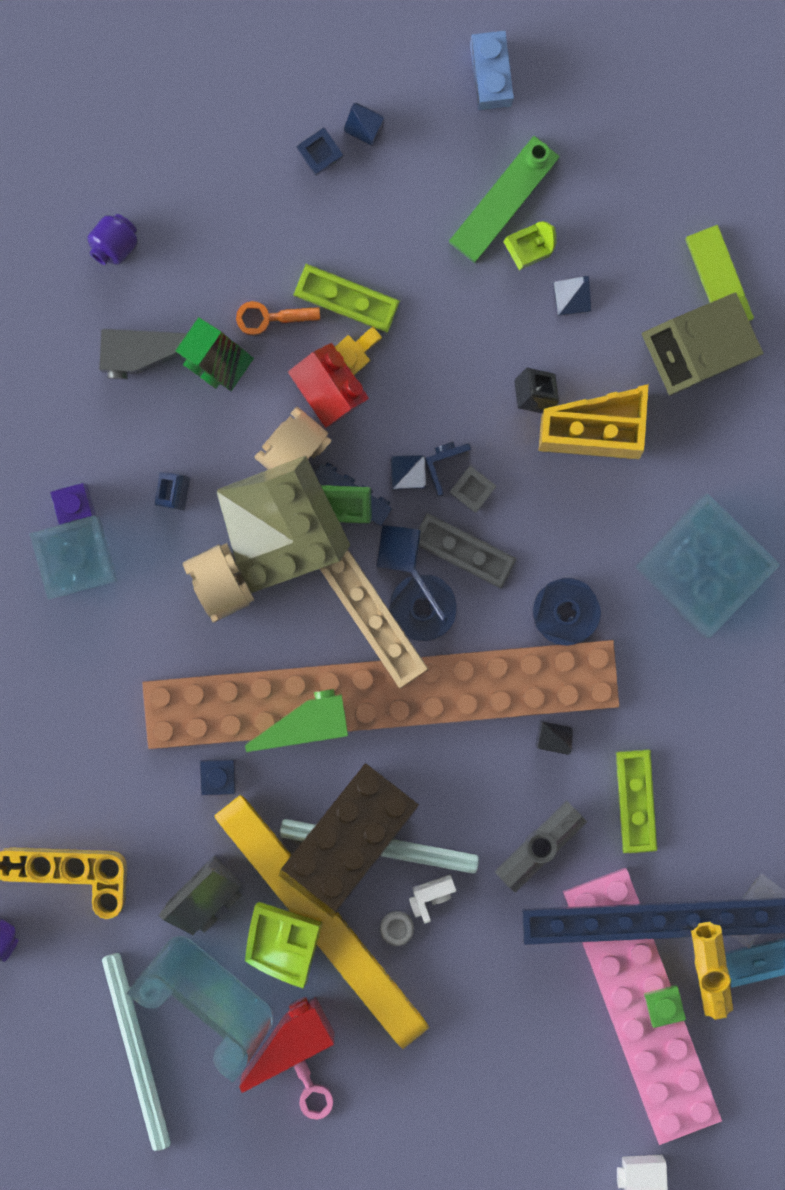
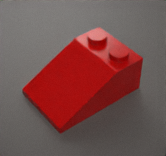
(296, 1038)

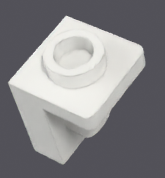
(435, 891)

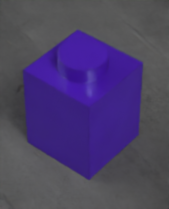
(72, 503)

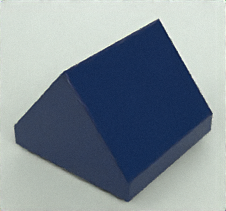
(172, 491)

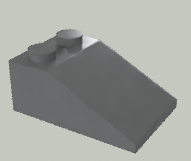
(202, 897)

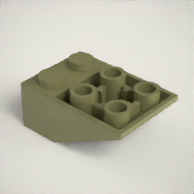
(702, 343)

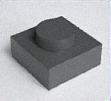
(472, 489)

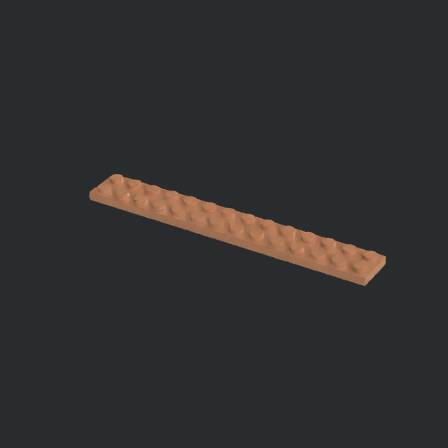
(451, 691)

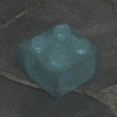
(73, 557)

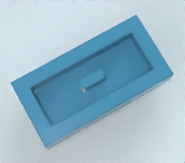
(756, 963)

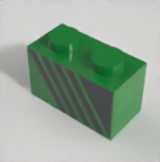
(214, 355)

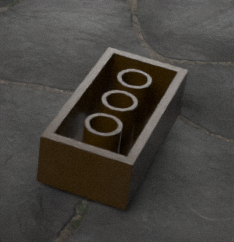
(348, 840)

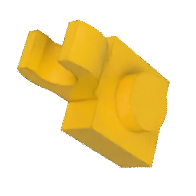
(354, 352)

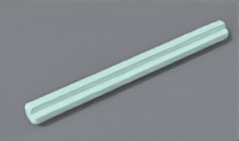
(399, 850)
(136, 1052)

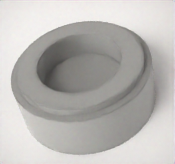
(397, 928)

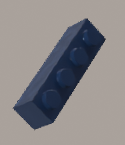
(328, 476)

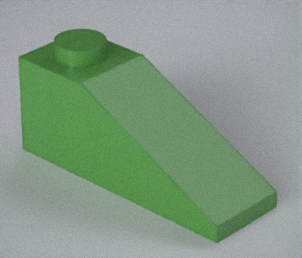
(310, 722)

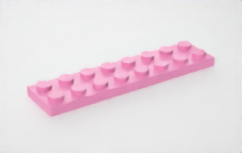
(658, 1057)

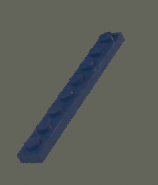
(651, 920)

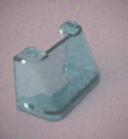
(211, 995)

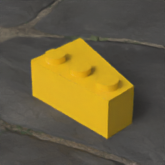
(598, 426)

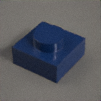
(319, 151)
(217, 777)

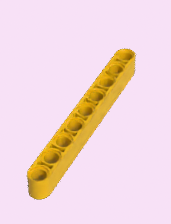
(335, 937)

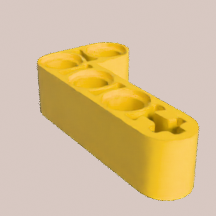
(60, 873)

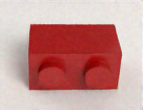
(328, 384)

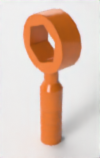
(282, 316)

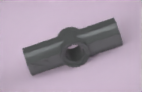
(524, 863)

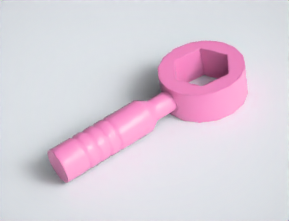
(303, 1073)

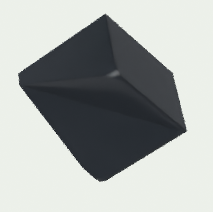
(536, 390)
(554, 738)

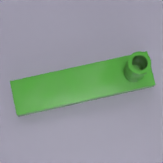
(504, 199)

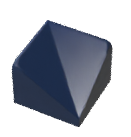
(363, 124)
(408, 472)

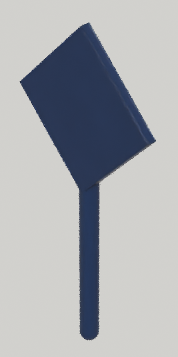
(399, 552)

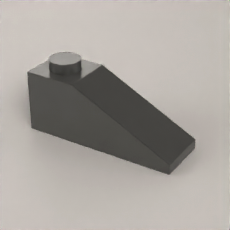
(135, 351)

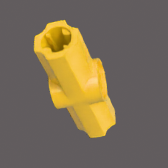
(712, 970)

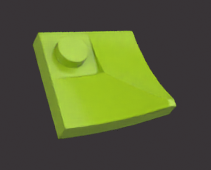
(282, 944)

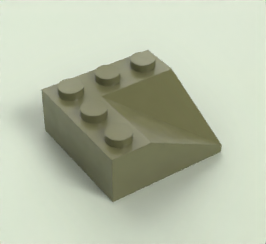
(281, 524)

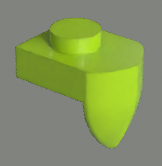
(532, 244)

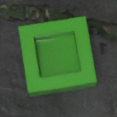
(664, 1006)

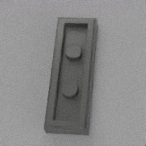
(465, 551)

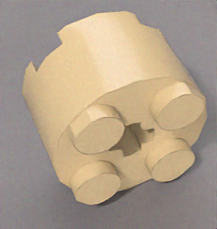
(293, 440)
(217, 583)

